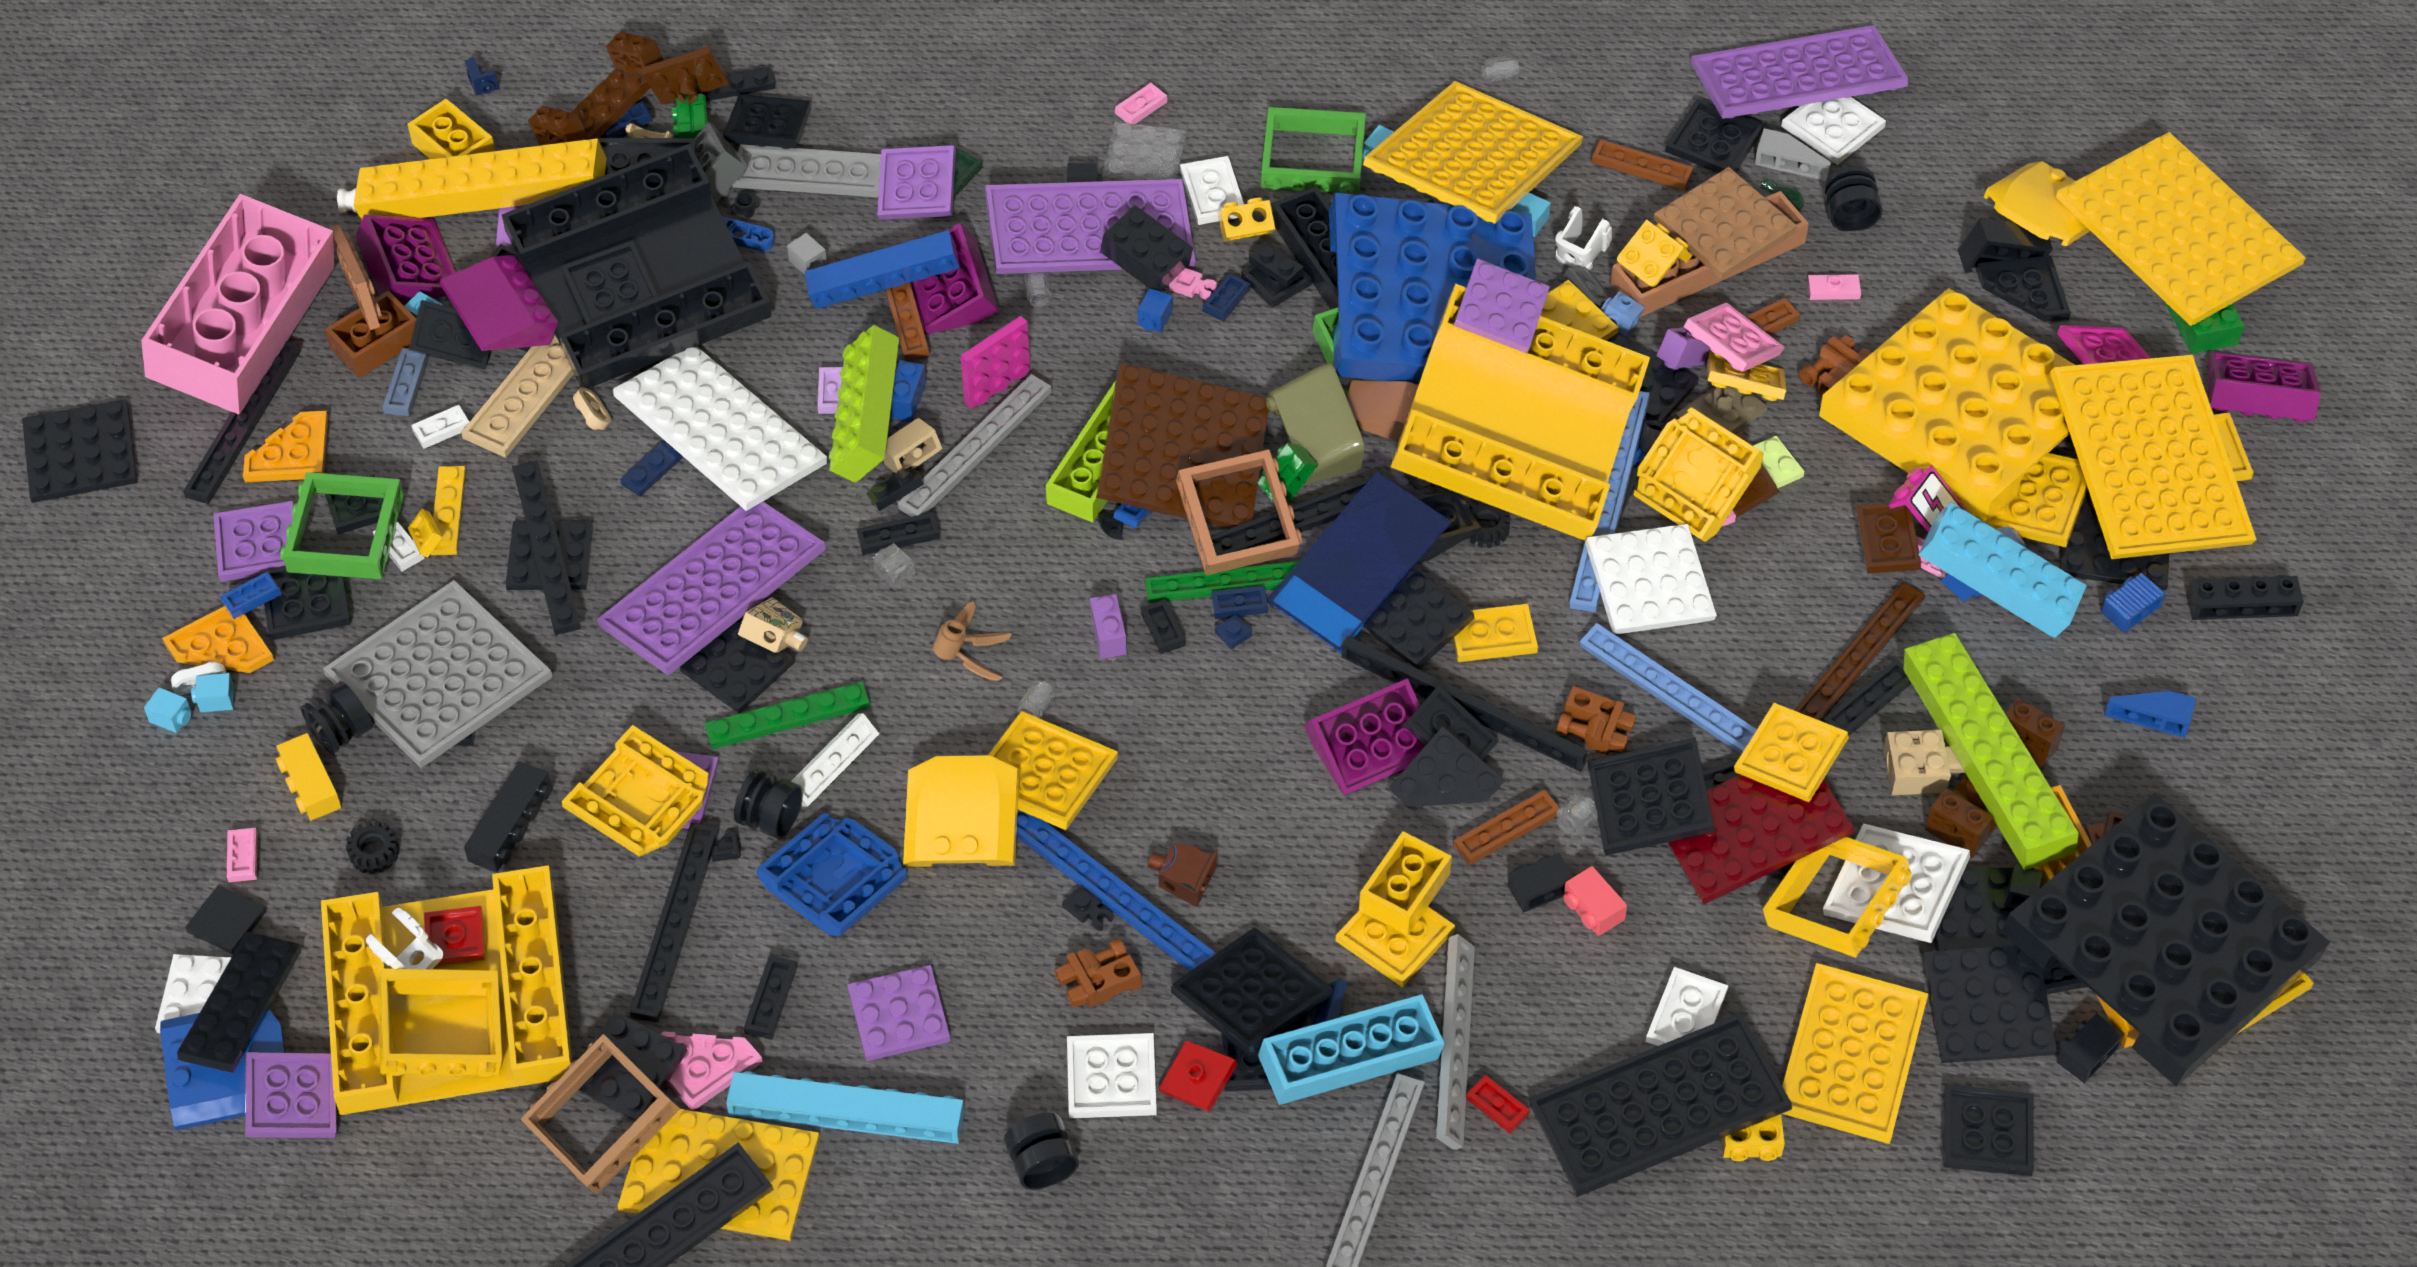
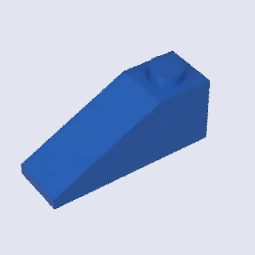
(2156, 710)

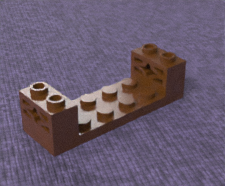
(607, 101)
(1961, 815)

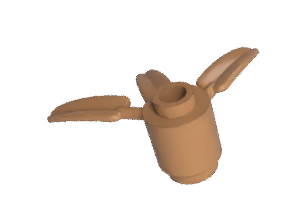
(951, 638)

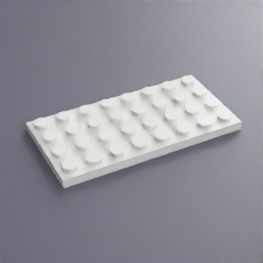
(720, 427)

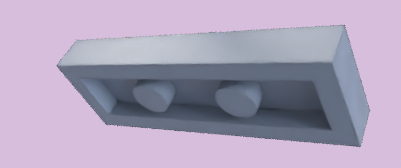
(405, 383)

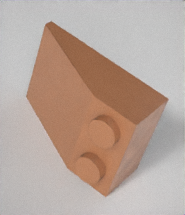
(1381, 406)

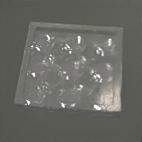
(1143, 153)

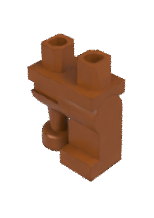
(1837, 358)
(1602, 720)
(1098, 982)

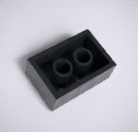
(1146, 249)

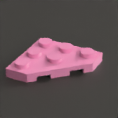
(709, 1066)

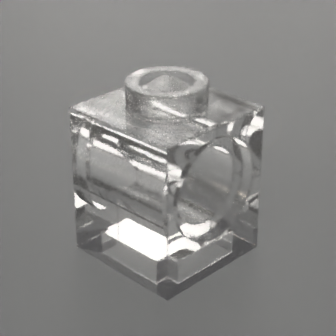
(894, 566)

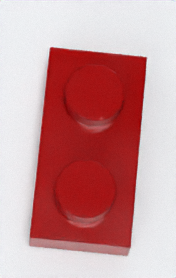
(1498, 1104)

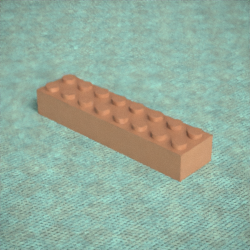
(1690, 277)

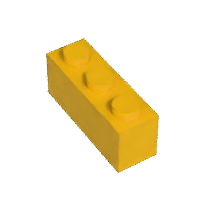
(307, 777)

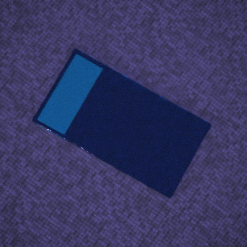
(1358, 561)

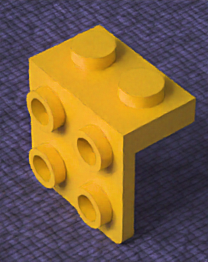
(1652, 253)

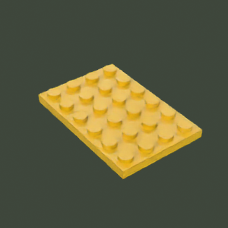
(1853, 1052)
(698, 1138)

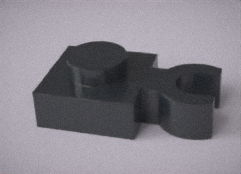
(1086, 905)

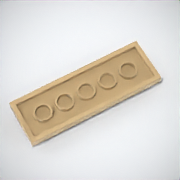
(520, 399)

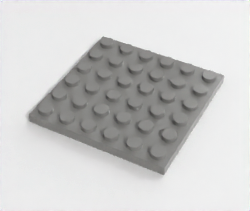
(438, 673)

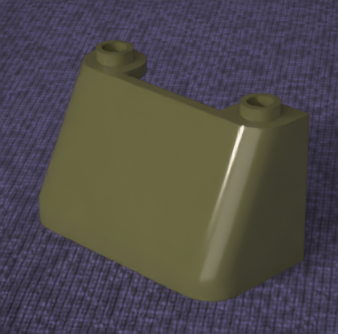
(1320, 421)

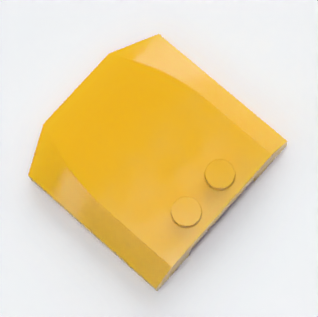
(2031, 202)
(1697, 473)
(640, 793)
(961, 812)

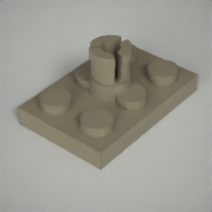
(1727, 407)

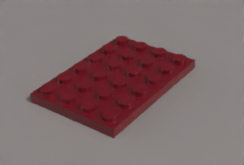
(1756, 835)

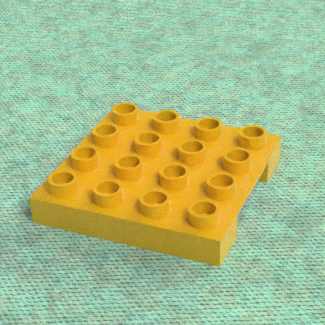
(1957, 397)
(1522, 426)
(518, 943)

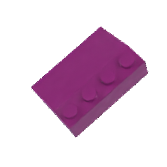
(404, 255)
(957, 296)
(500, 304)
(2262, 386)
(1367, 737)

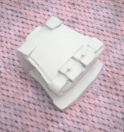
(1583, 257)
(421, 944)

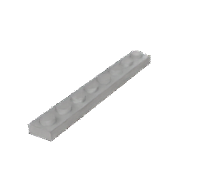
(975, 446)
(1456, 1039)
(1376, 1172)

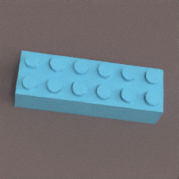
(2002, 570)
(1350, 1049)

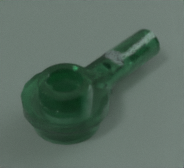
(1792, 195)

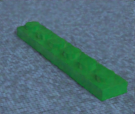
(787, 715)

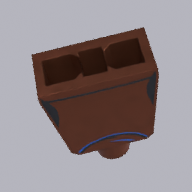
(1185, 871)

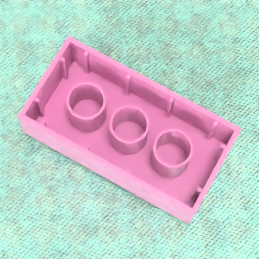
(238, 304)

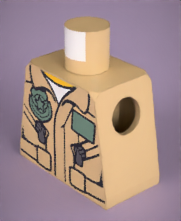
(773, 627)

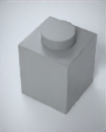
(806, 253)

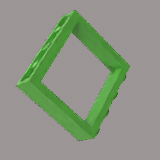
(1315, 122)
(339, 564)

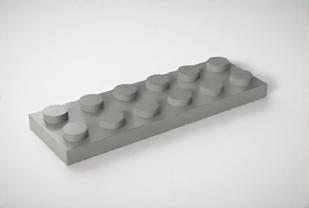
(810, 171)

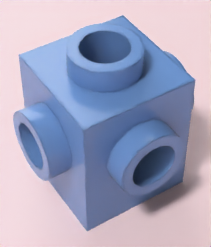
(1623, 312)

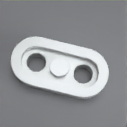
(186, 678)

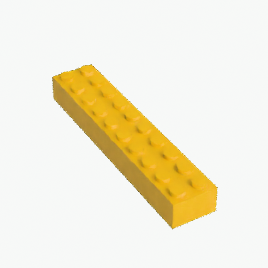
(477, 180)

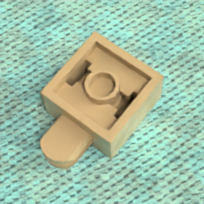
(1919, 762)

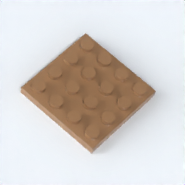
(1725, 222)

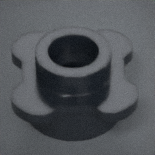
(745, 205)

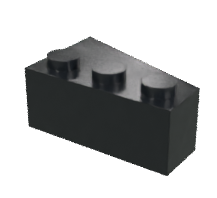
(2000, 241)

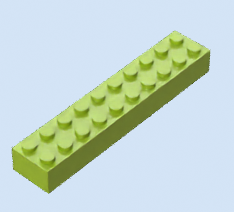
(1990, 752)

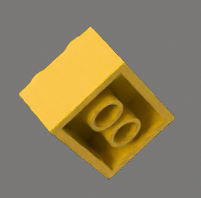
(448, 133)
(1405, 883)

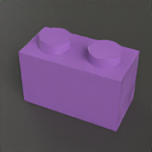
(1682, 349)
(1108, 626)

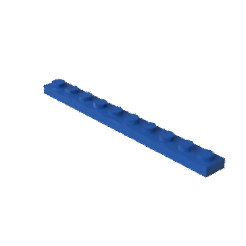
(1112, 891)

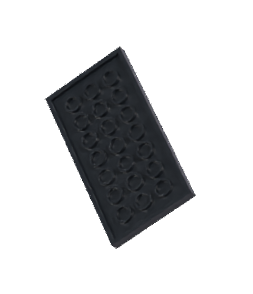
(1659, 1104)

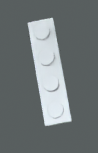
(835, 757)

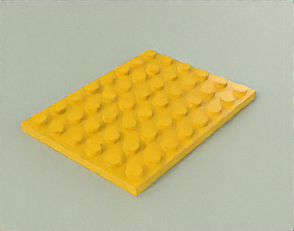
(1473, 151)
(2180, 228)
(2152, 456)

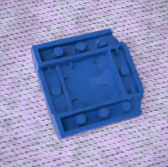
(833, 873)
(203, 1093)

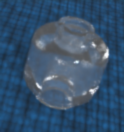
(1576, 815)

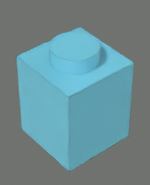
(213, 692)
(168, 710)

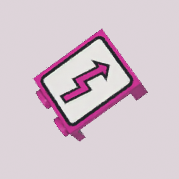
(1924, 495)

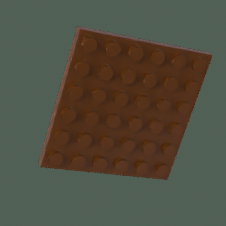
(1177, 424)

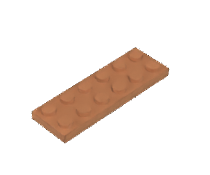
(356, 277)

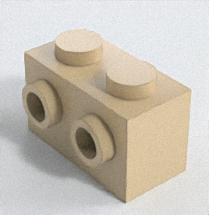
(911, 446)

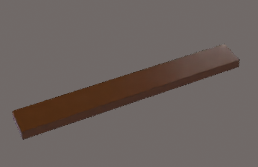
(1860, 652)

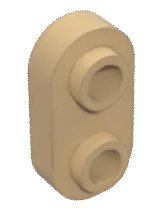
(592, 409)

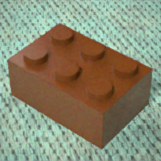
(366, 348)

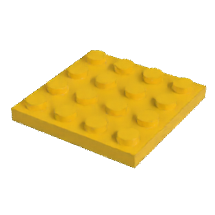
(2046, 501)
(1054, 768)

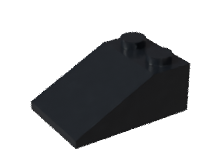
(1463, 523)

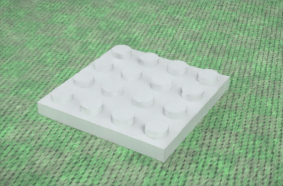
(1650, 579)
(1921, 903)

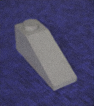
(1787, 154)

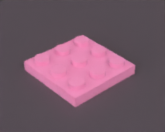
(1733, 337)

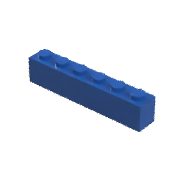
(882, 269)

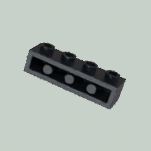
(2244, 597)
(508, 817)

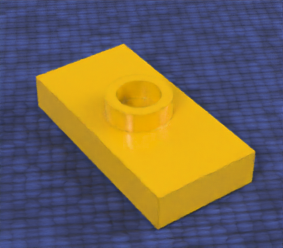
(424, 532)

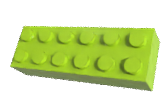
(864, 404)
(1077, 476)

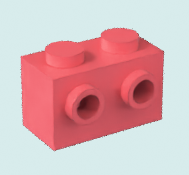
(1594, 901)

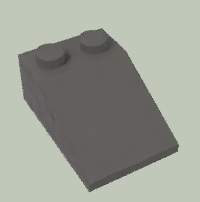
(719, 161)

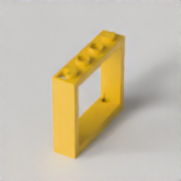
(1805, 869)
(440, 983)

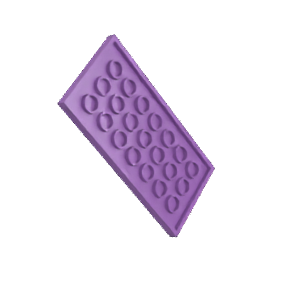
(1799, 71)
(1064, 223)
(710, 585)

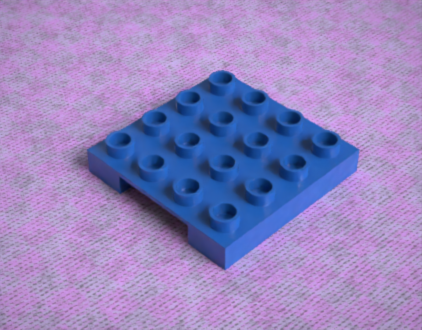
(1399, 272)

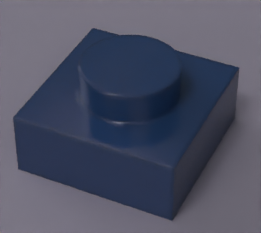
(1233, 631)

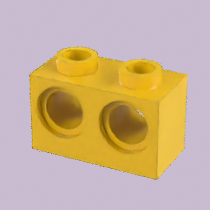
(1248, 226)
(1752, 1142)

